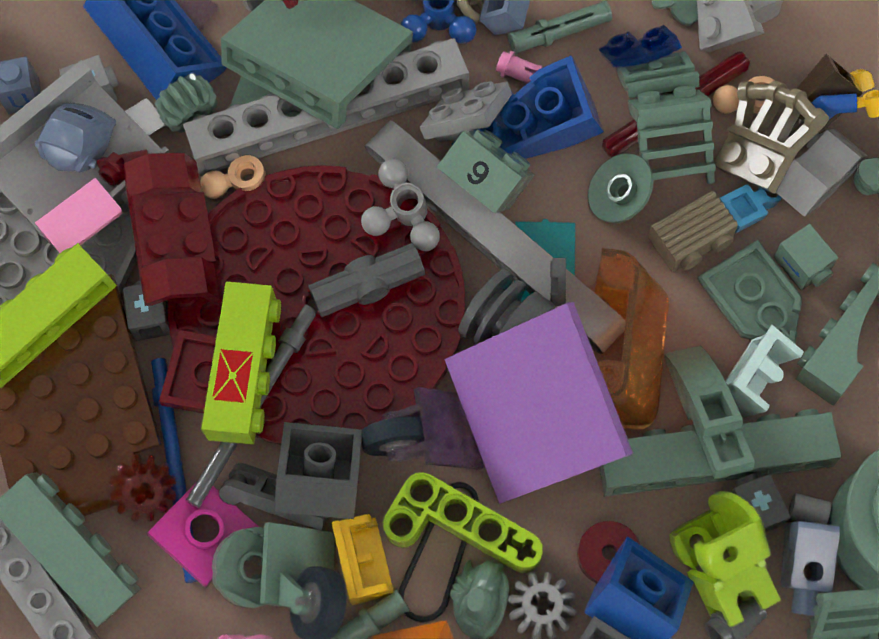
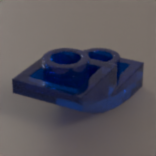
(627, 51)

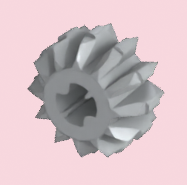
(554, 600)

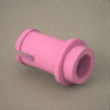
(516, 67)

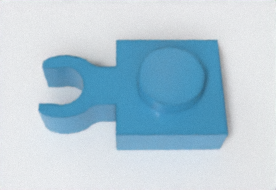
(748, 206)

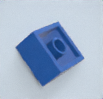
(640, 594)

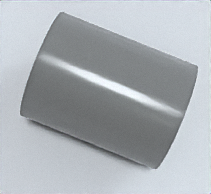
(809, 509)

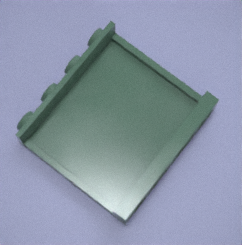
(314, 52)

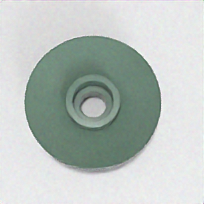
(610, 183)

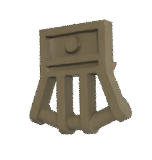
(762, 158)

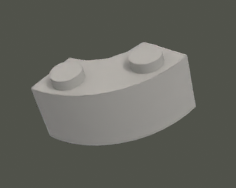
(819, 171)

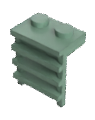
(675, 114)
(846, 615)

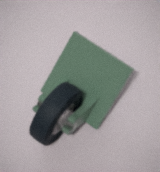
(302, 576)

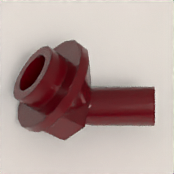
(112, 166)

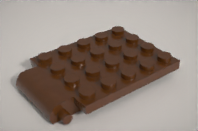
(79, 410)

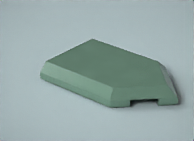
(754, 293)

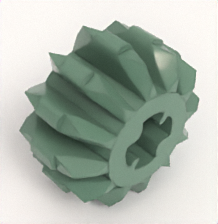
(185, 101)

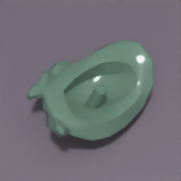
(480, 598)

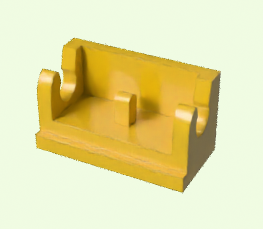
(362, 559)

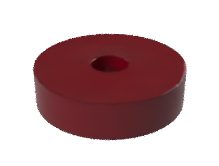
(592, 543)

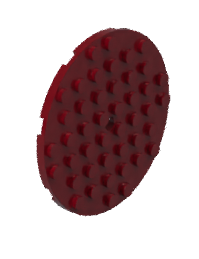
(357, 359)

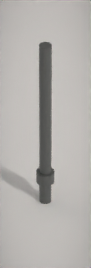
(289, 342)

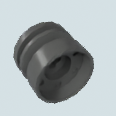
(500, 308)

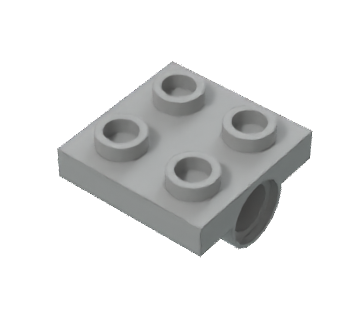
(465, 110)

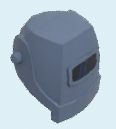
(75, 137)

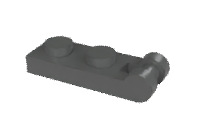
(258, 490)

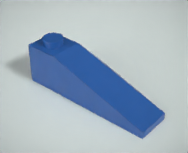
(547, 112)

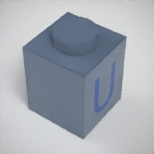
(17, 84)

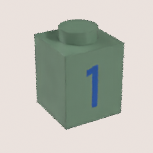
(806, 258)

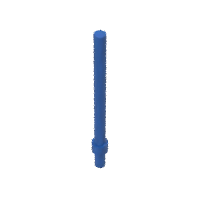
(170, 439)

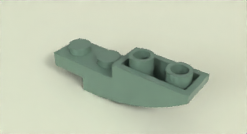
(712, 410)

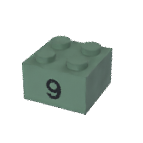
(486, 169)

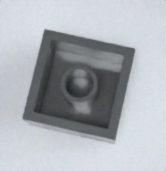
(318, 470)

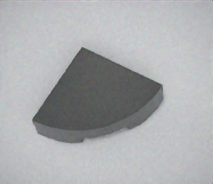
(558, 281)

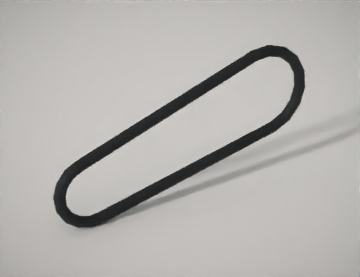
(454, 571)

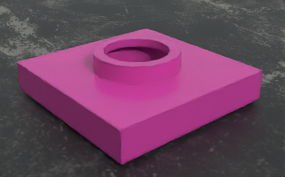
(174, 534)

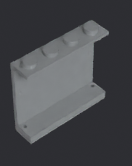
(33, 183)

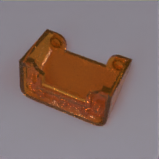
(644, 305)

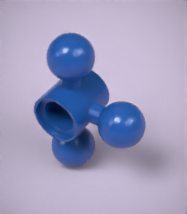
(460, 27)

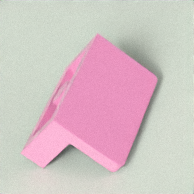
(79, 216)

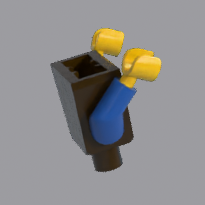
(838, 91)

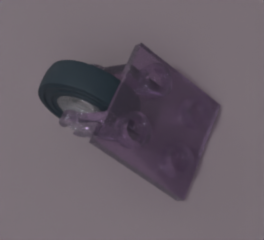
(429, 429)

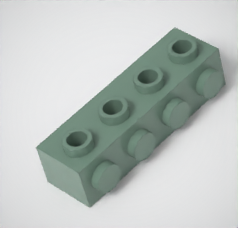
(67, 548)

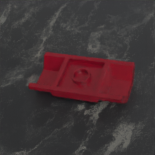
(170, 228)

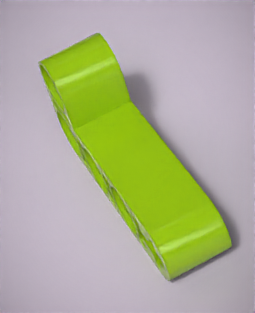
(467, 529)

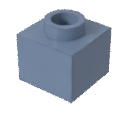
(504, 15)

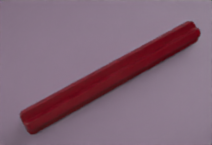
(708, 83)

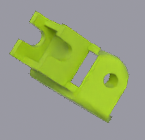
(731, 527)

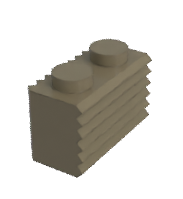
(693, 232)

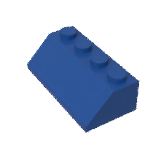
(156, 40)

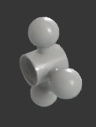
(377, 219)

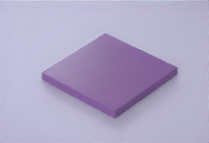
(538, 404)

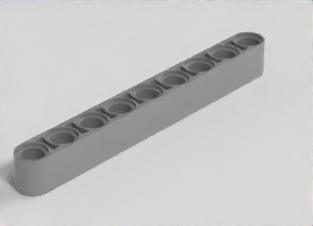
(493, 233)

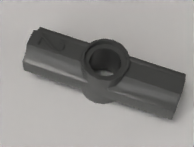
(366, 279)

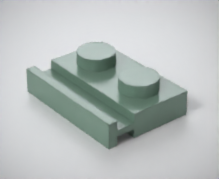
(659, 75)

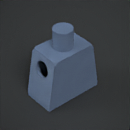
(816, 547)

